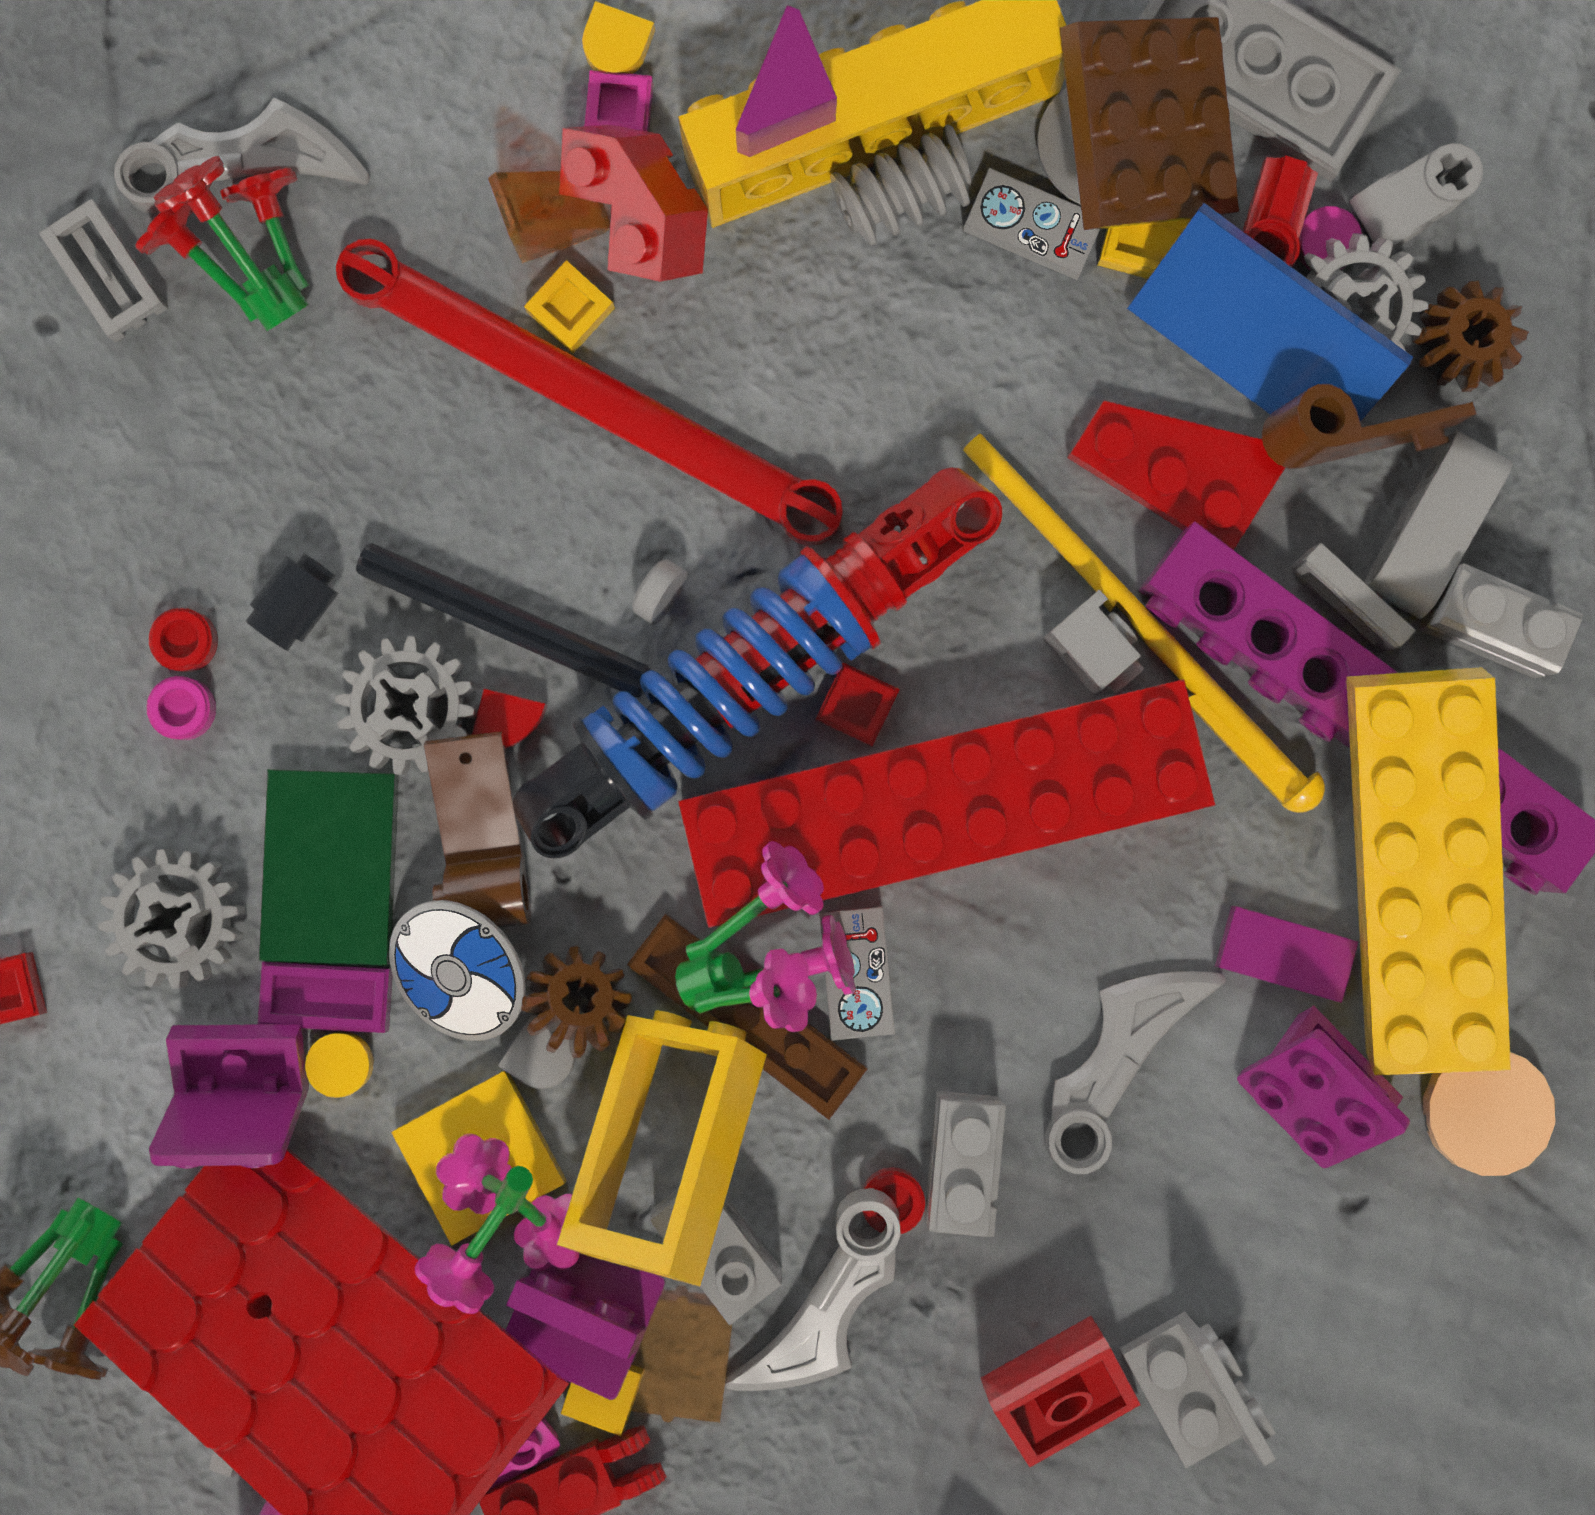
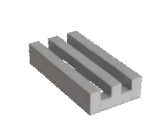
(132, 313)

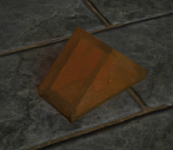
(540, 217)

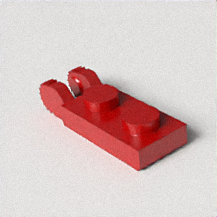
(577, 1481)

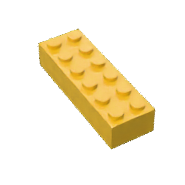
(906, 82)
(1429, 871)

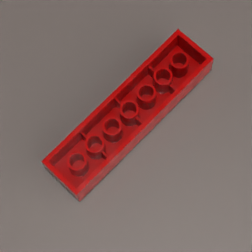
(955, 799)

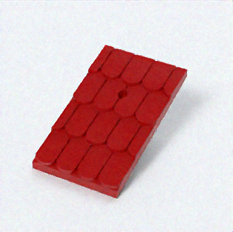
(314, 1352)

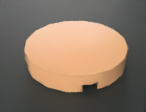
(1490, 1118)

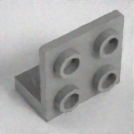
(1192, 1390)

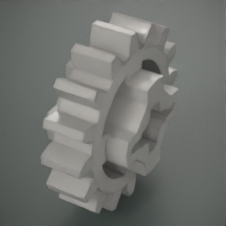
(1373, 285)
(384, 723)
(156, 898)

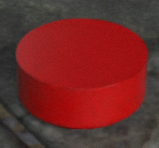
(183, 640)
(904, 1191)

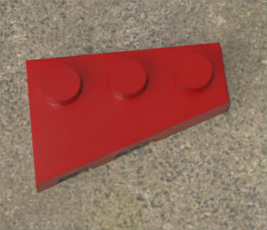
(1179, 468)

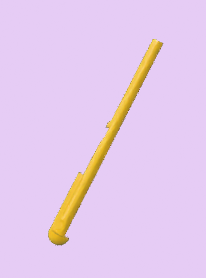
(1209, 699)

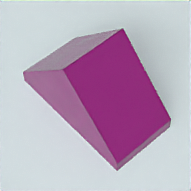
(789, 92)

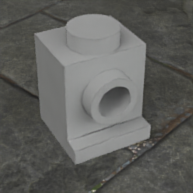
(1096, 646)

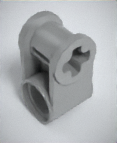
(1413, 199)

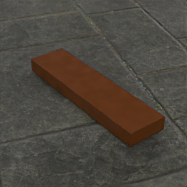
(800, 1060)

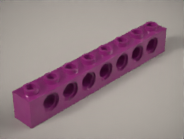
(1560, 831)

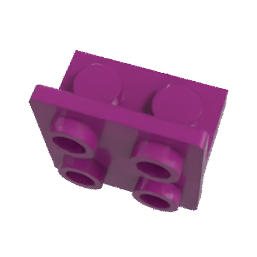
(1324, 1092)
(585, 1319)

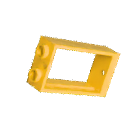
(709, 1162)

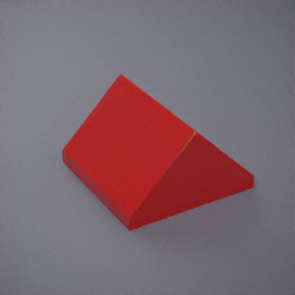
(1059, 1391)

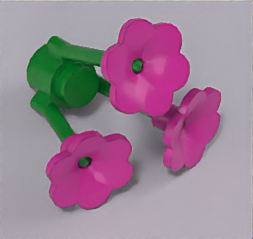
(783, 983)

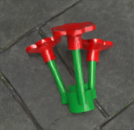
(268, 294)

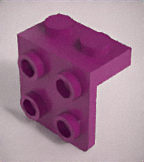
(232, 1095)

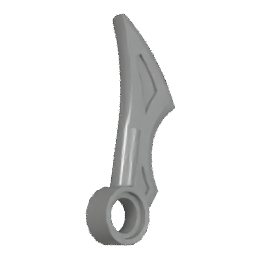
(270, 142)
(1133, 1023)
(816, 1337)

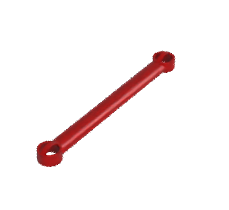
(587, 391)

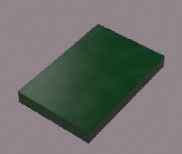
(328, 867)

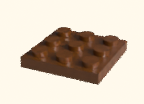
(1149, 120)

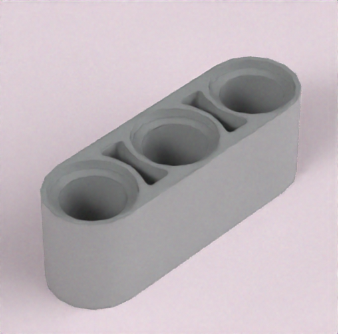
(1438, 524)

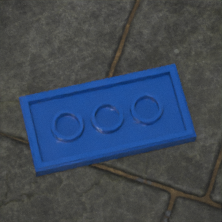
(1262, 320)

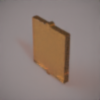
(683, 1362)

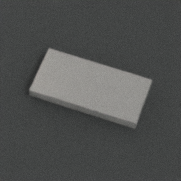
(1292, 77)

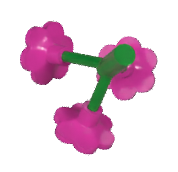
(481, 1180)

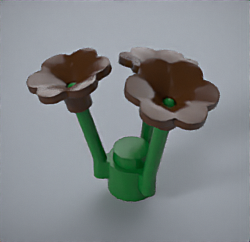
(76, 1235)

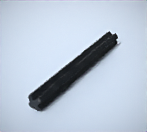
(501, 619)

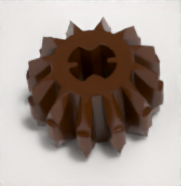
(1490, 322)
(598, 1015)

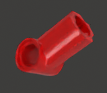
(1280, 206)

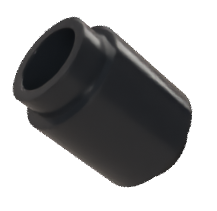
(292, 601)

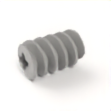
(903, 186)

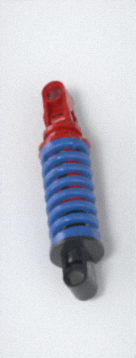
(748, 668)

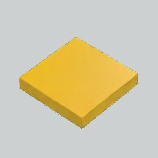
(488, 1111)

